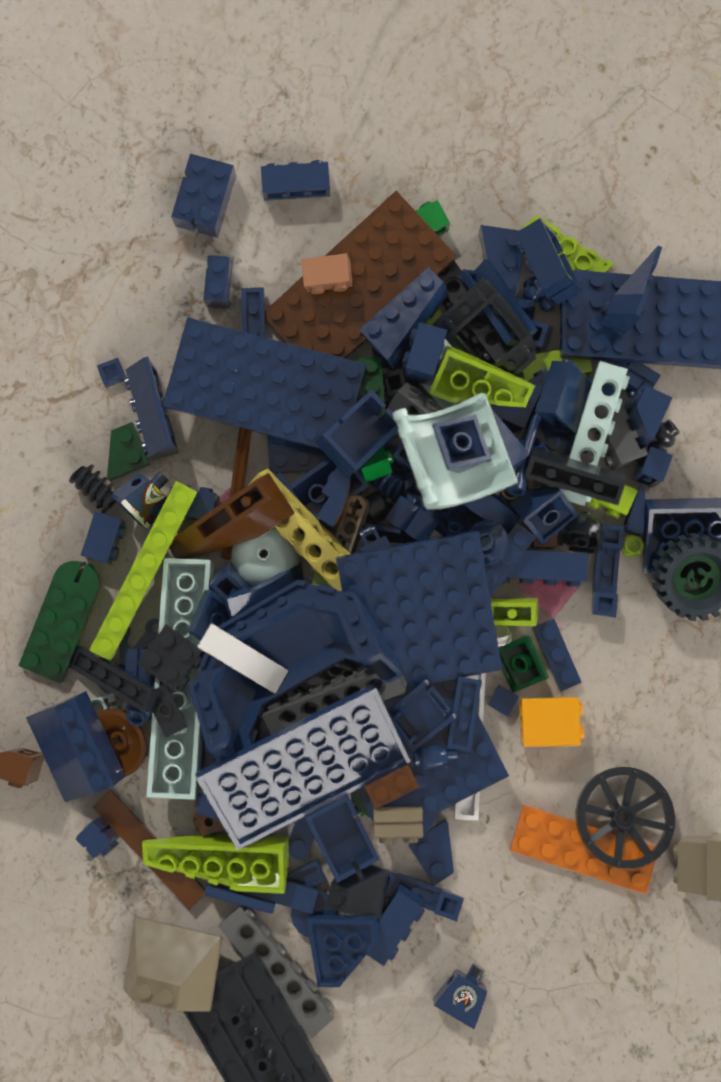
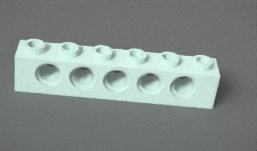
(604, 374)

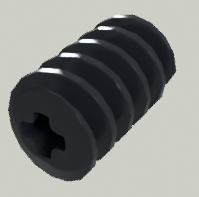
(93, 487)

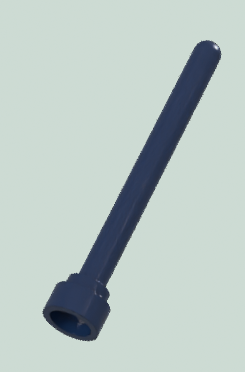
(519, 488)

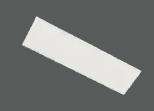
(242, 658)

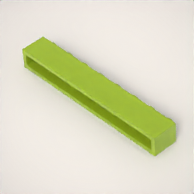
(143, 570)

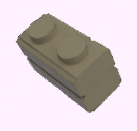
(398, 822)

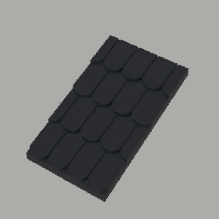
(254, 1030)

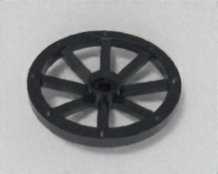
(630, 817)

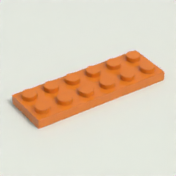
(558, 843)

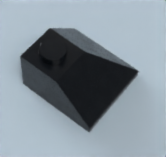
(360, 893)

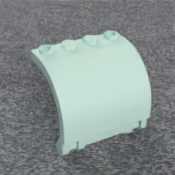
(448, 488)

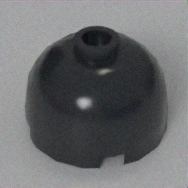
(582, 534)

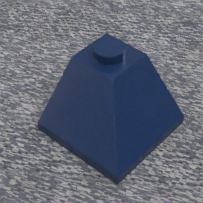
(544, 511)

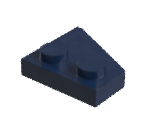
(435, 852)

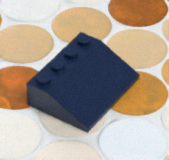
(676, 517)
(76, 747)

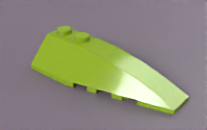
(214, 857)

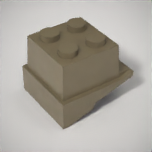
(699, 866)

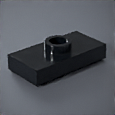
(168, 712)

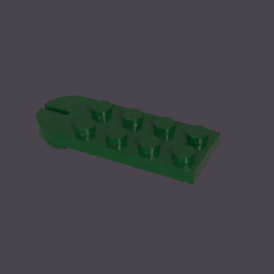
(61, 620)

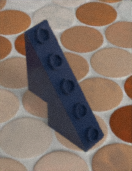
(519, 415)

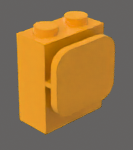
(550, 721)

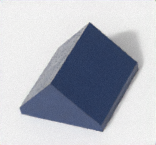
(461, 443)

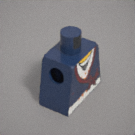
(142, 498)

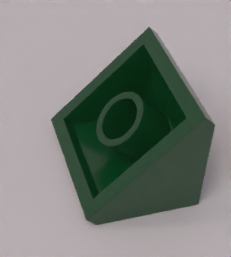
(521, 664)

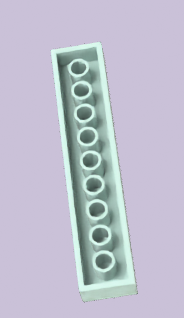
(179, 757)

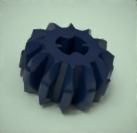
(395, 483)

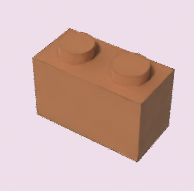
(327, 273)

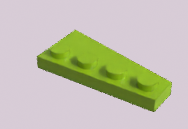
(577, 255)

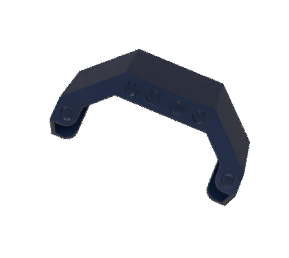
(299, 629)

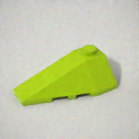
(465, 376)

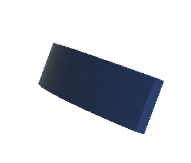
(606, 572)
(244, 598)
(435, 898)

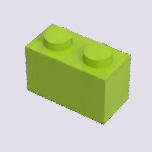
(515, 611)

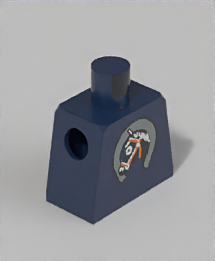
(463, 995)

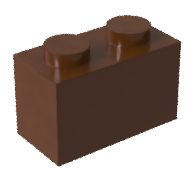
(391, 786)

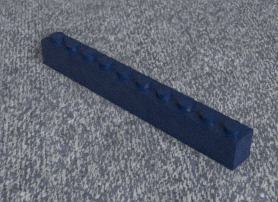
(542, 566)

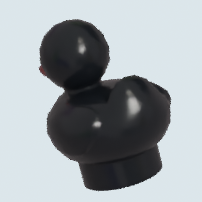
(665, 435)

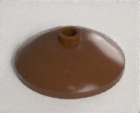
(133, 749)

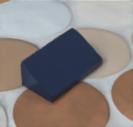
(392, 533)

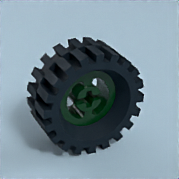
(674, 573)

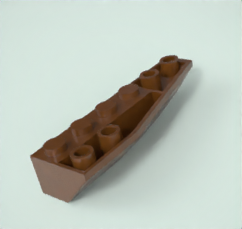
(234, 521)

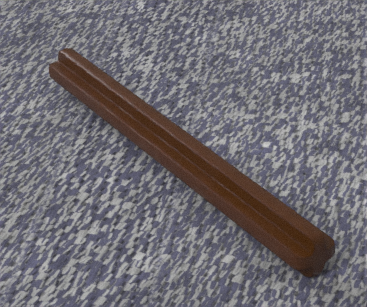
(239, 473)

